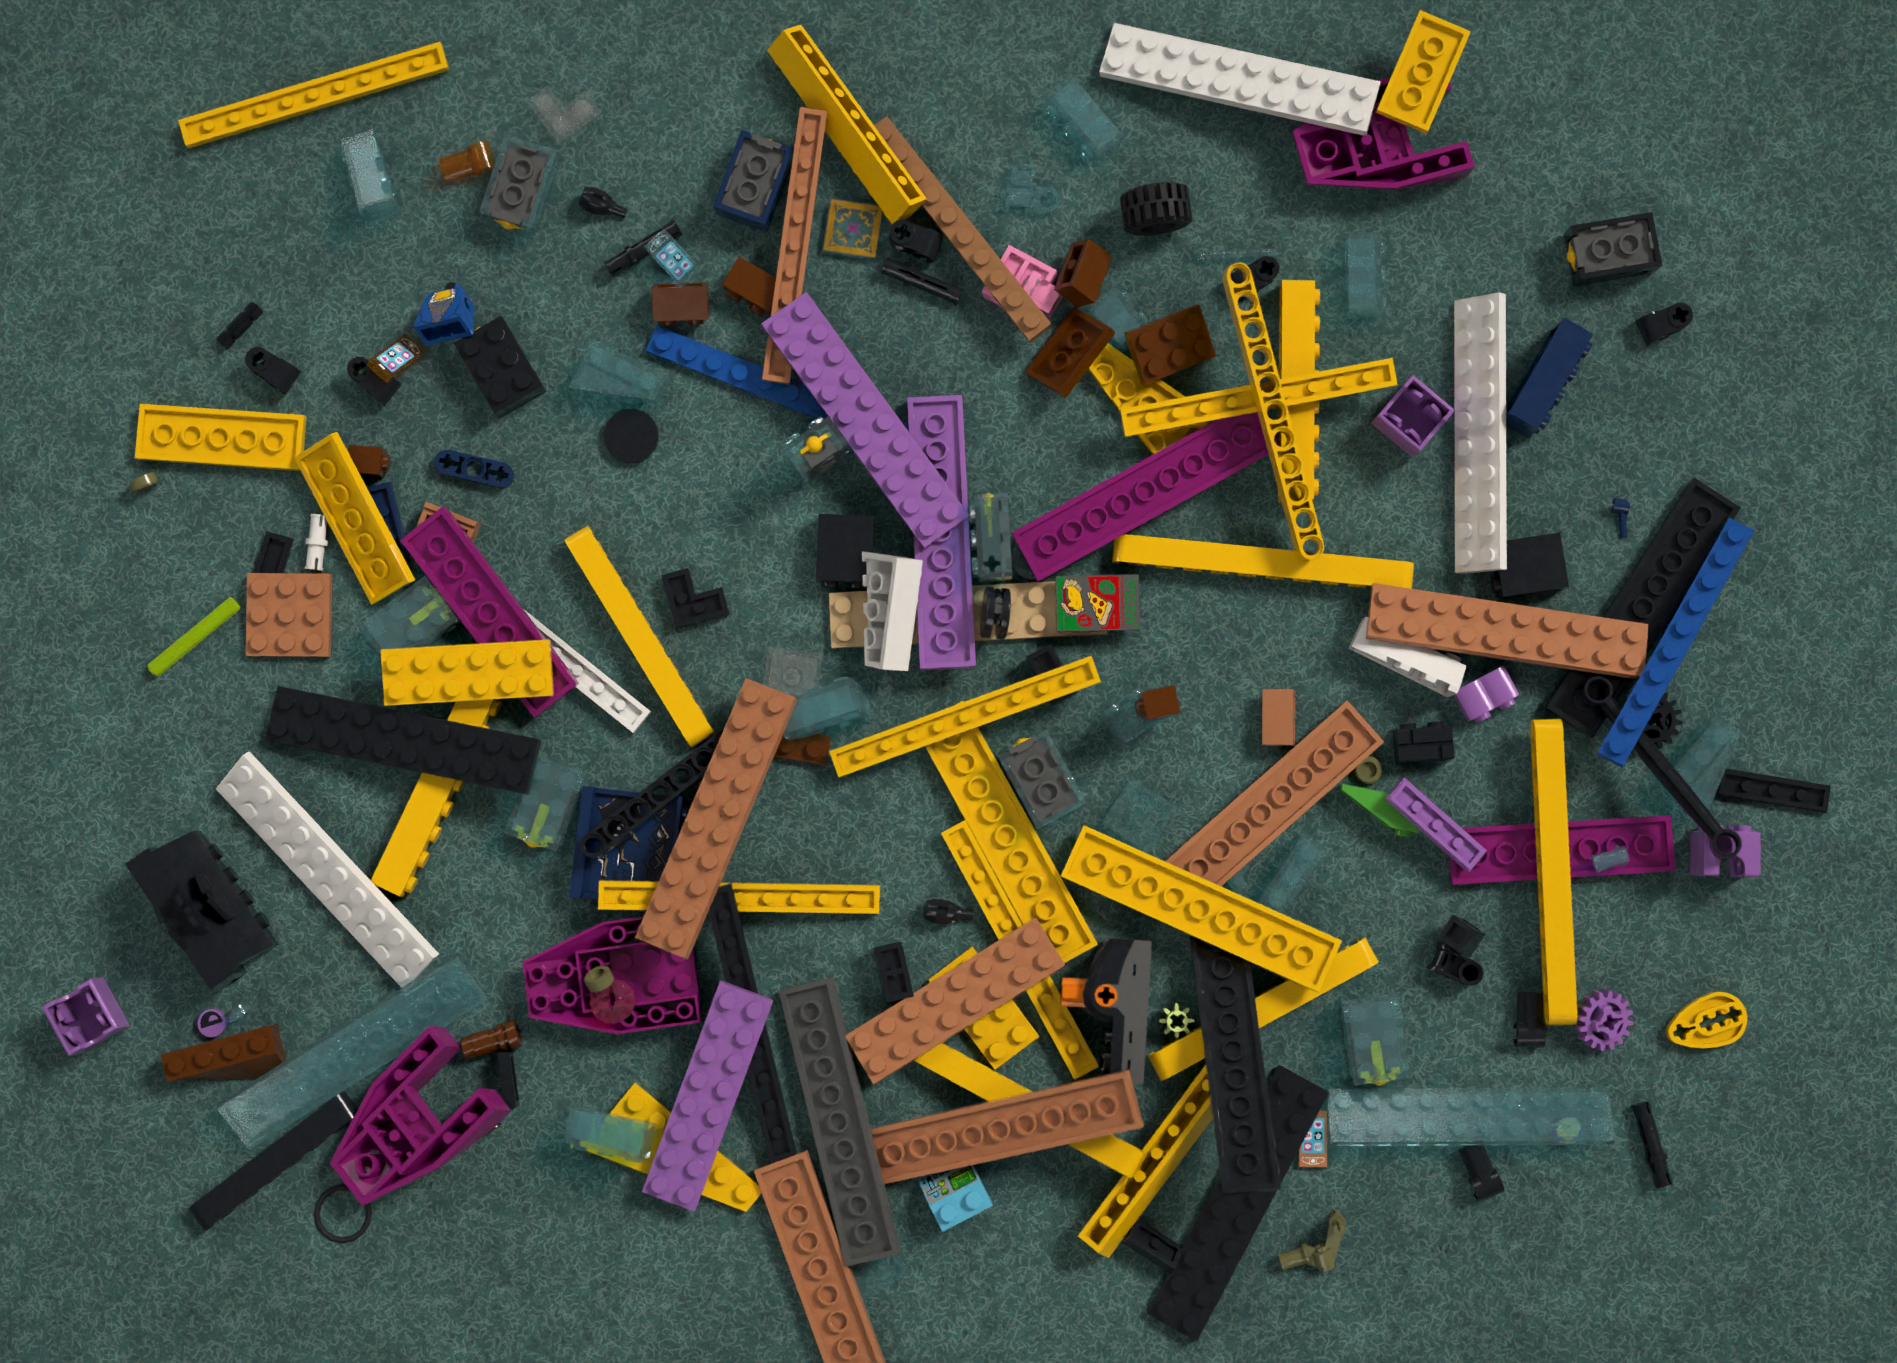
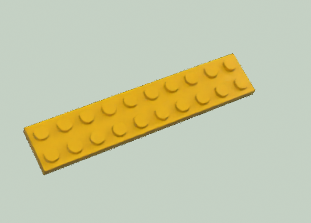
(1010, 841)
(1201, 908)

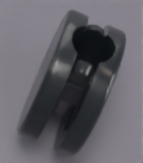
(995, 610)

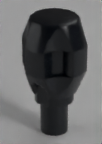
(600, 203)
(945, 912)

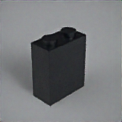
(841, 548)
(1532, 567)

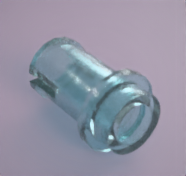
(1610, 858)

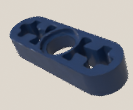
(453, 471)

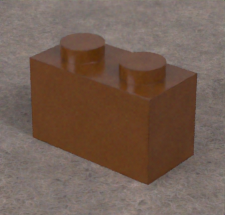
(1083, 273)
(751, 285)
(680, 302)
(1157, 704)

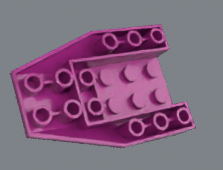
(661, 981)

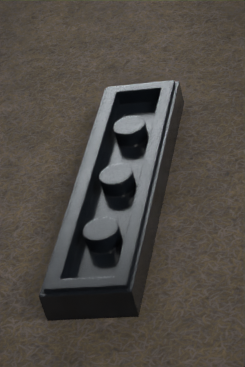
(1774, 790)

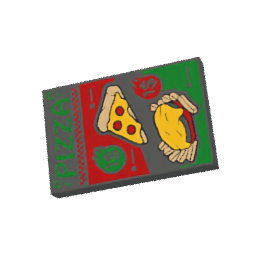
(1097, 603)

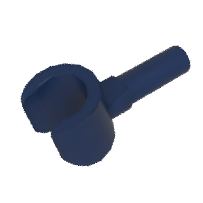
(1621, 507)

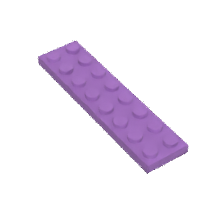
(707, 1095)

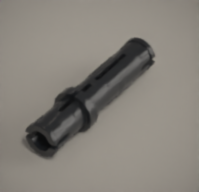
(636, 252)
(922, 281)
(1654, 1152)

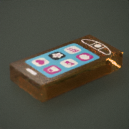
(396, 358)

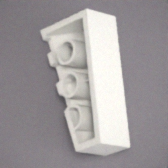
(890, 609)
(1419, 664)

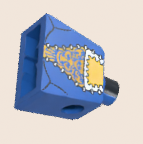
(445, 316)

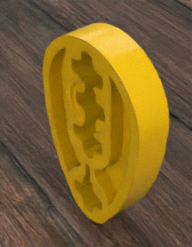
(1717, 1035)

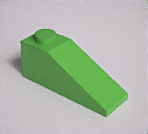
(1375, 804)

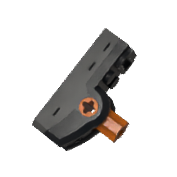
(1124, 972)

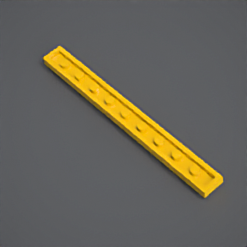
(313, 95)
(1240, 400)
(965, 716)
(757, 897)
(1005, 921)

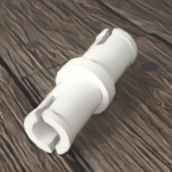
(316, 542)

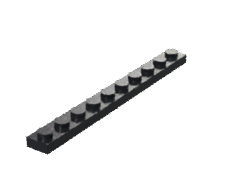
(762, 1068)

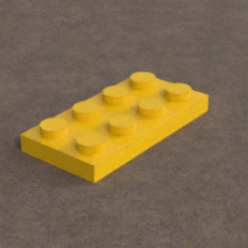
(1423, 72)
(1000, 1032)

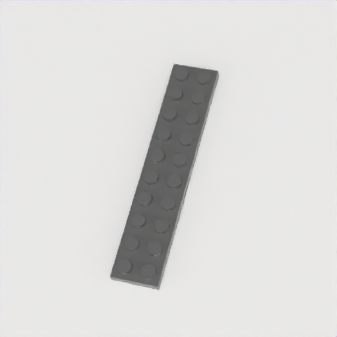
(839, 1122)

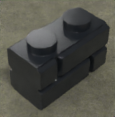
(1423, 744)

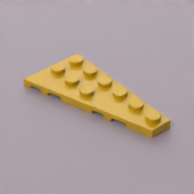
(1122, 385)
(725, 1181)

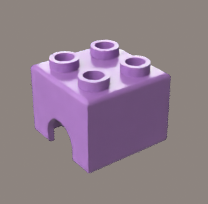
(1412, 416)
(1744, 864)
(86, 1016)

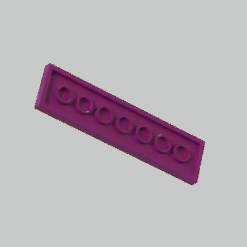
(479, 594)
(1513, 849)

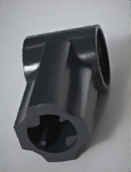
(1530, 1024)
(1481, 1173)

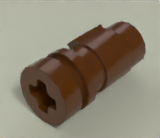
(492, 1040)

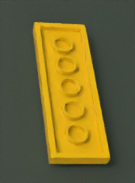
(219, 437)
(354, 518)
(467, 672)

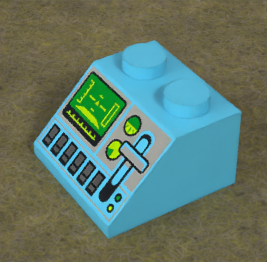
(955, 1195)

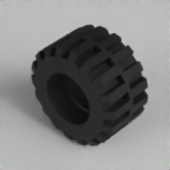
(1156, 208)

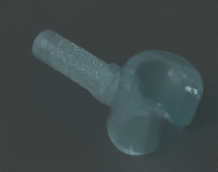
(1237, 881)

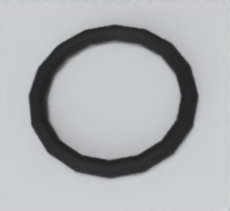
(328, 1235)

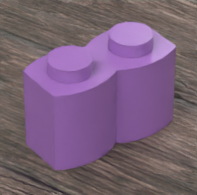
(1486, 694)

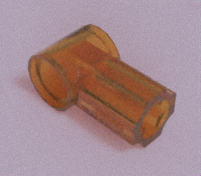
(472, 161)

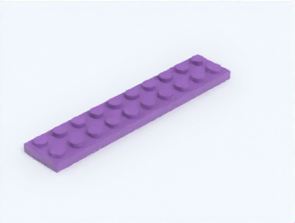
(865, 420)
(946, 579)

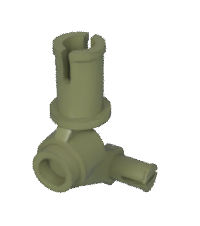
(1321, 1255)

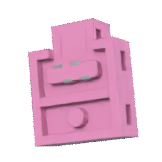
(1035, 279)

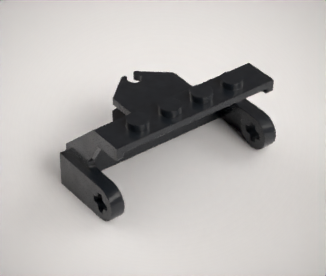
(203, 907)

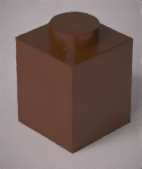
(370, 460)

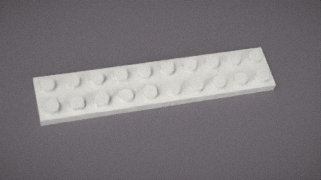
(1240, 79)
(1480, 433)
(326, 870)

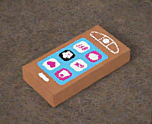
(1314, 1147)

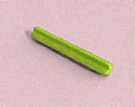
(193, 637)

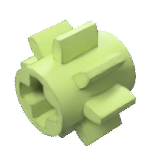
(1184, 1020)

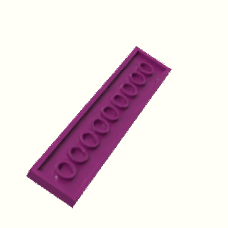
(1140, 493)

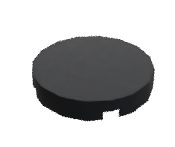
(631, 436)

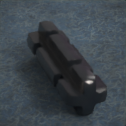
(239, 325)

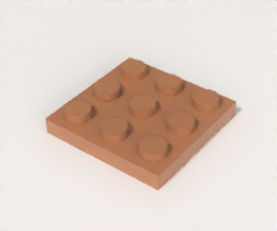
(288, 614)

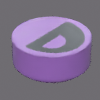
(212, 1023)

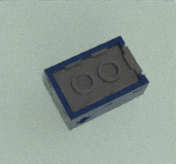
(754, 181)

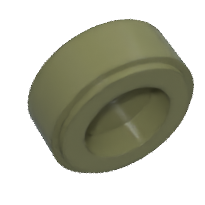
(144, 482)
(1368, 770)
(598, 978)

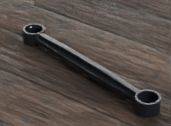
(1667, 774)

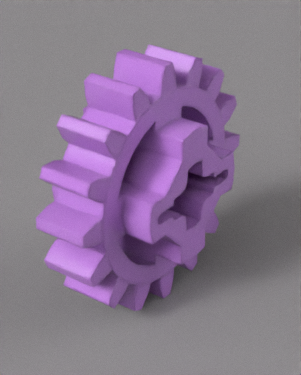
(1601, 1018)

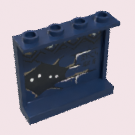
(636, 858)

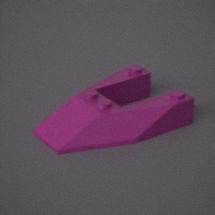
(1379, 159)
(396, 1132)

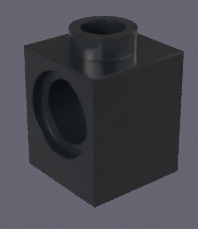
(1461, 935)

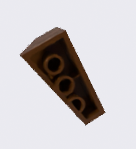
(232, 1057)

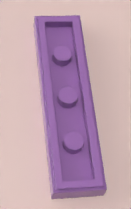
(1435, 824)

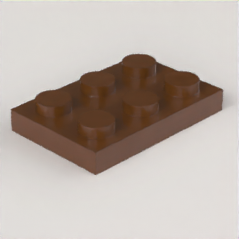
(1170, 344)
(1070, 352)

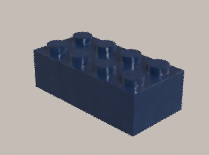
(1547, 376)

